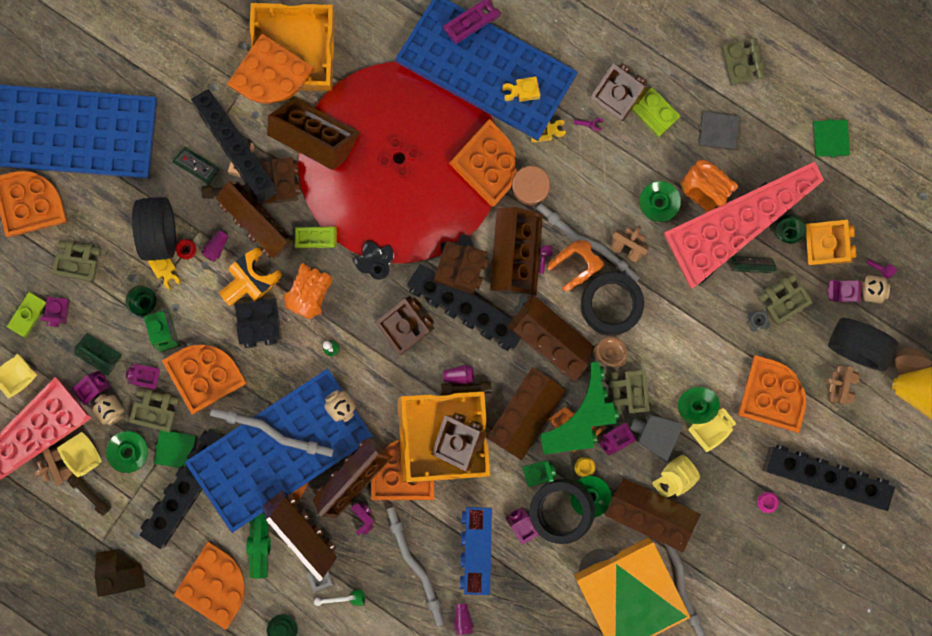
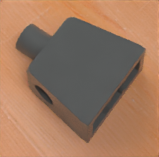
(657, 435)

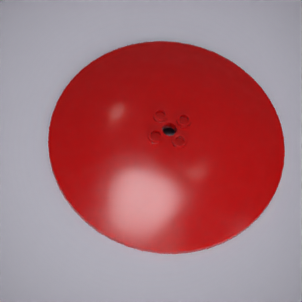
(391, 203)

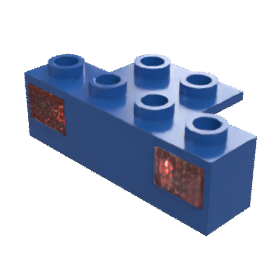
(477, 550)

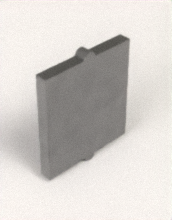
(719, 130)

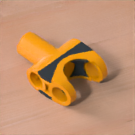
(247, 280)

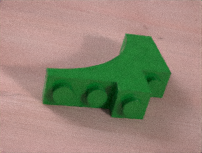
(577, 431)

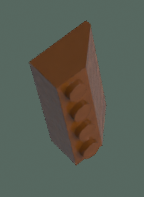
(312, 133)
(254, 218)
(516, 251)
(552, 338)
(526, 413)
(351, 478)
(653, 515)
(300, 534)

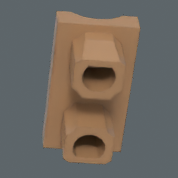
(621, 239)
(840, 384)
(58, 475)

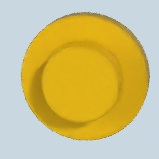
(584, 467)

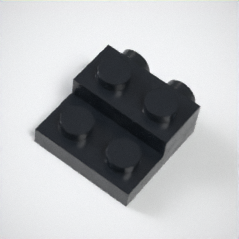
(258, 323)

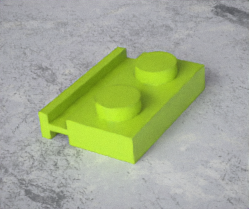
(655, 112)

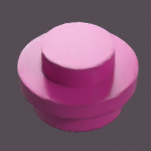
(767, 502)

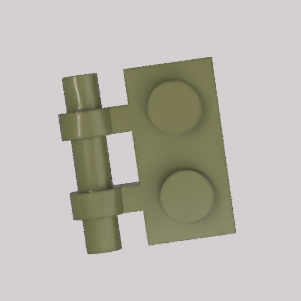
(737, 64)
(75, 267)
(788, 305)
(636, 391)
(152, 416)

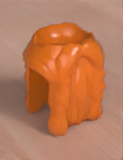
(707, 185)
(582, 248)
(307, 292)

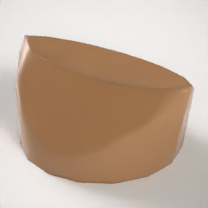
(611, 352)
(910, 359)

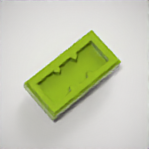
(315, 237)
(27, 314)

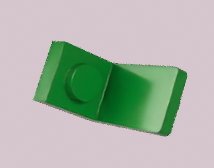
(539, 473)

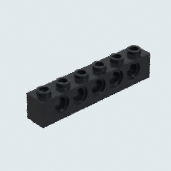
(234, 146)
(417, 287)
(879, 499)
(161, 536)

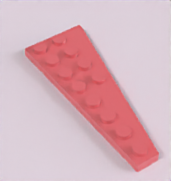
(717, 235)

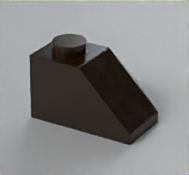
(117, 573)

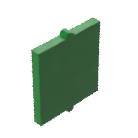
(831, 138)
(173, 448)

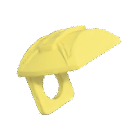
(15, 376)
(714, 432)
(79, 454)
(679, 475)

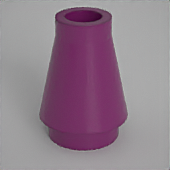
(214, 247)
(461, 374)
(463, 622)

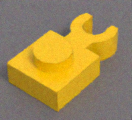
(525, 89)
(550, 130)
(164, 269)

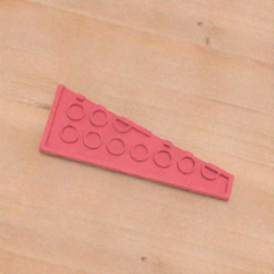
(40, 425)

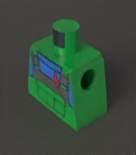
(161, 330)

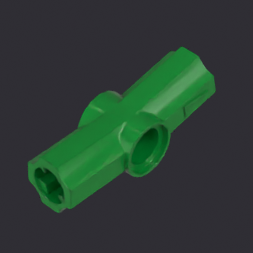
(258, 547)

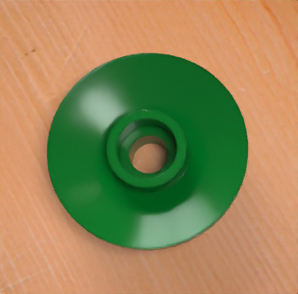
(660, 191)
(698, 398)
(117, 454)
(602, 495)

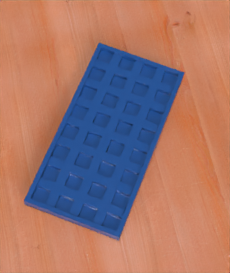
(482, 65)
(76, 131)
(252, 467)

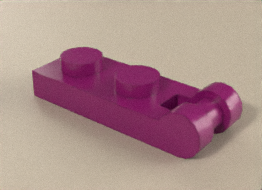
(471, 21)

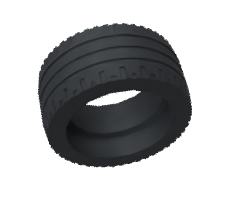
(154, 228)
(637, 303)
(863, 344)
(542, 527)

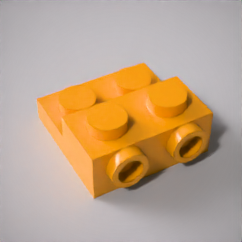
(830, 242)

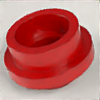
(180, 246)

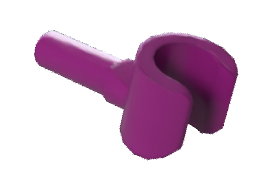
(591, 124)
(545, 251)
(886, 272)

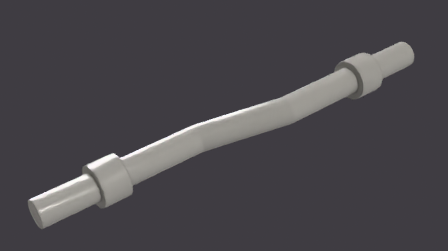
(555, 219)
(233, 417)
(433, 604)
(694, 619)

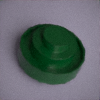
(791, 229)
(141, 300)
(282, 626)

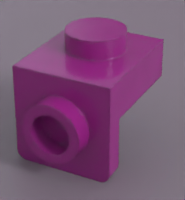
(363, 513)

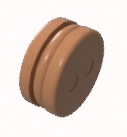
(531, 185)

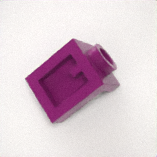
(844, 291)
(56, 311)
(142, 376)
(91, 387)
(616, 439)
(521, 525)

